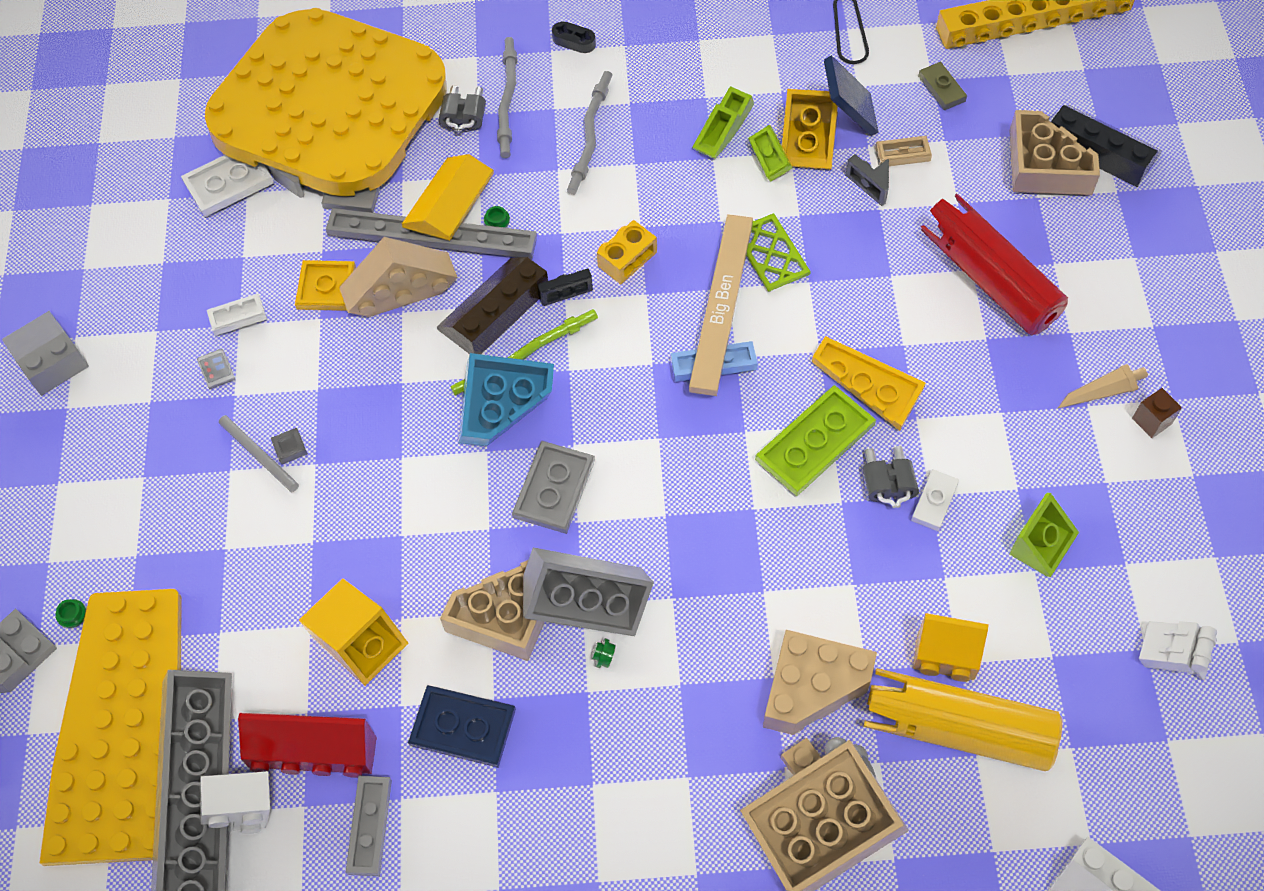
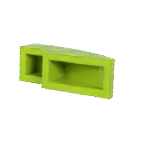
(724, 122)

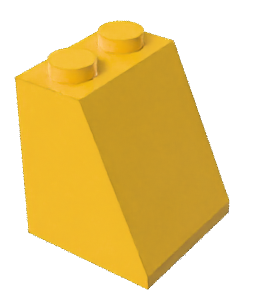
(354, 631)

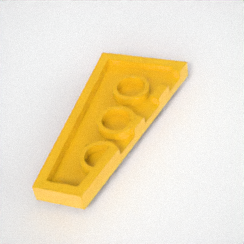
(876, 384)

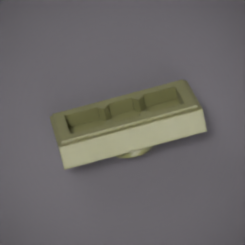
(942, 85)

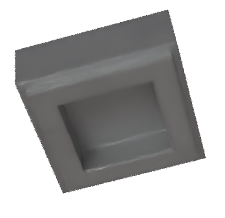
(289, 446)

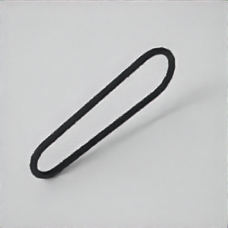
(838, 35)

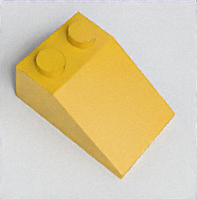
(809, 128)

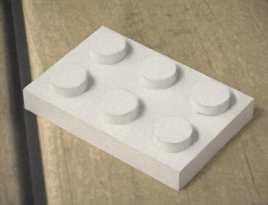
(224, 183)

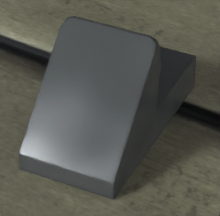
(872, 181)

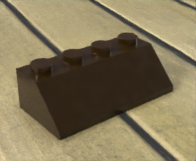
(494, 305)

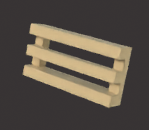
(905, 154)

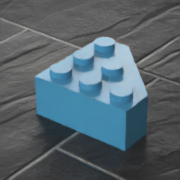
(500, 395)

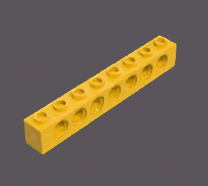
(1005, 18)

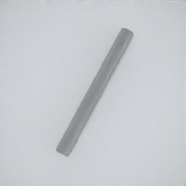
(259, 454)

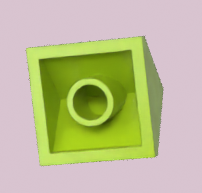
(1045, 537)

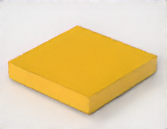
(320, 284)

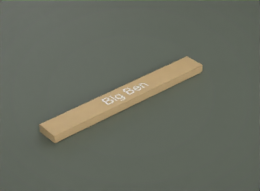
(721, 306)

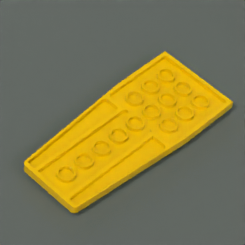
(110, 731)

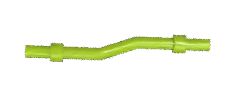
(571, 326)

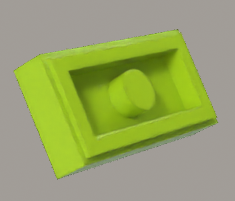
(770, 153)

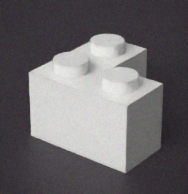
(235, 799)

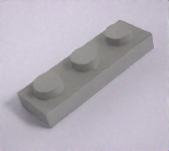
(368, 826)

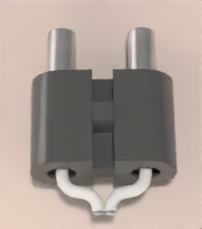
(462, 111)
(891, 479)

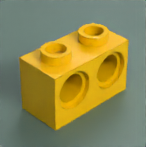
(630, 254)

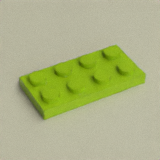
(815, 440)

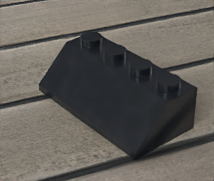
(1117, 150)

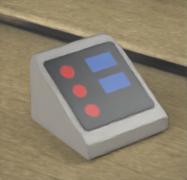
(215, 368)

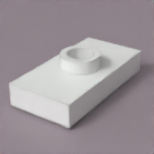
(236, 314)
(935, 500)

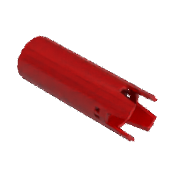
(997, 266)

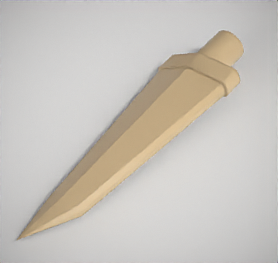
(1113, 383)

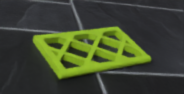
(785, 276)

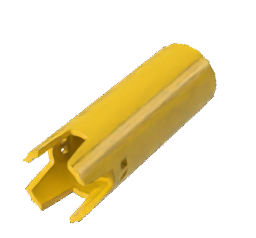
(967, 721)

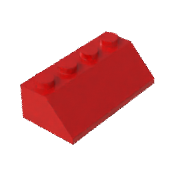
(306, 744)

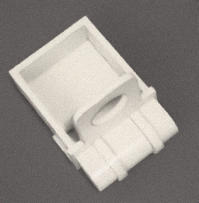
(1178, 647)

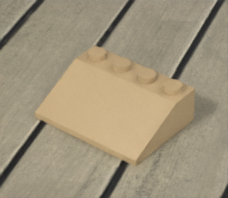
(823, 820)

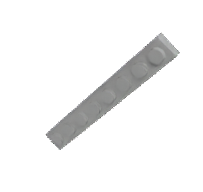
(466, 238)

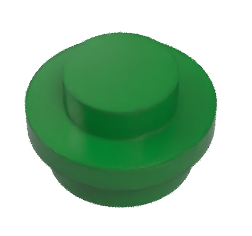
(496, 217)
(70, 613)
(603, 653)

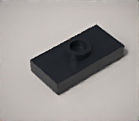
(565, 287)

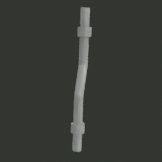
(504, 133)
(581, 168)

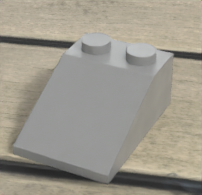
(45, 353)

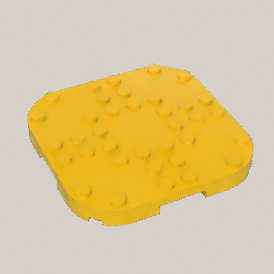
(326, 101)

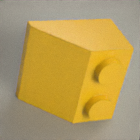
(950, 647)

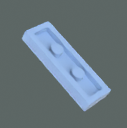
(738, 358)

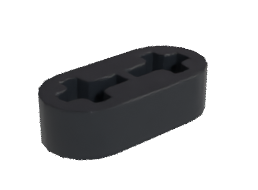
(573, 37)

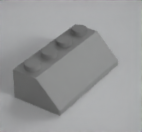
(584, 592)

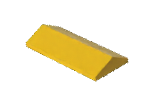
(449, 197)

